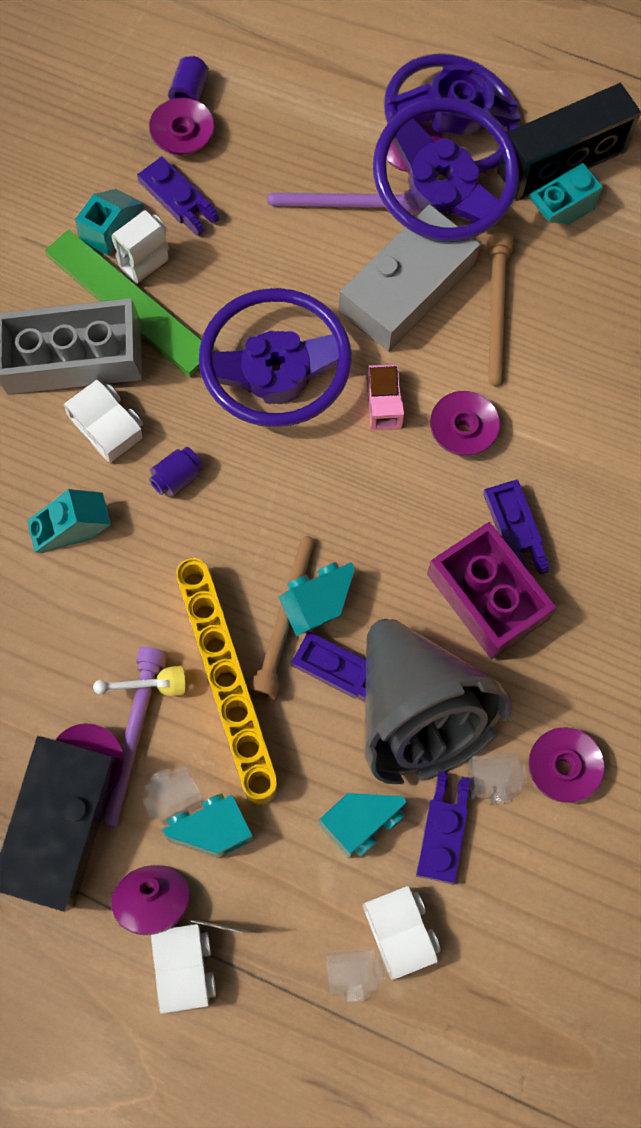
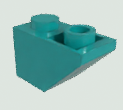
(568, 196)
(104, 216)
(69, 520)
(317, 600)
(358, 818)
(212, 830)

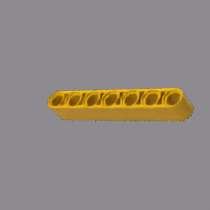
(226, 662)

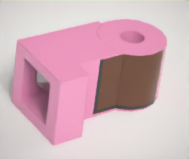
(384, 397)

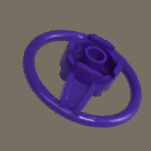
(458, 80)
(429, 158)
(297, 361)

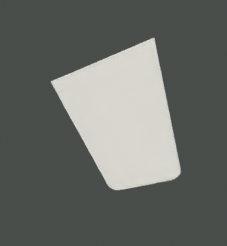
(225, 927)

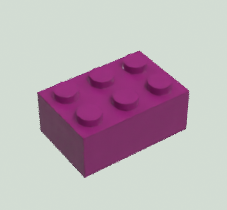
(490, 590)

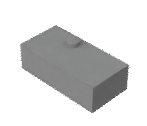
(406, 281)
(70, 346)

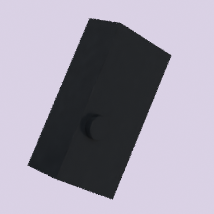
(573, 135)
(55, 823)

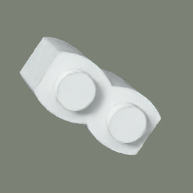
(141, 246)
(103, 420)
(401, 933)
(181, 969)

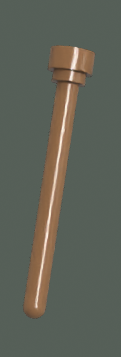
(498, 248)
(265, 682)

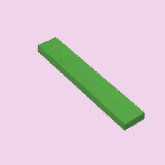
(108, 284)

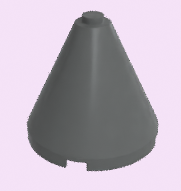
(424, 705)

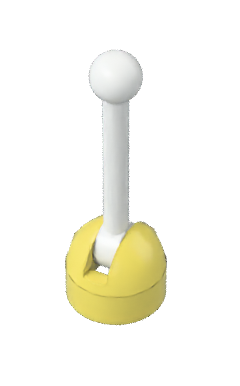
(169, 682)

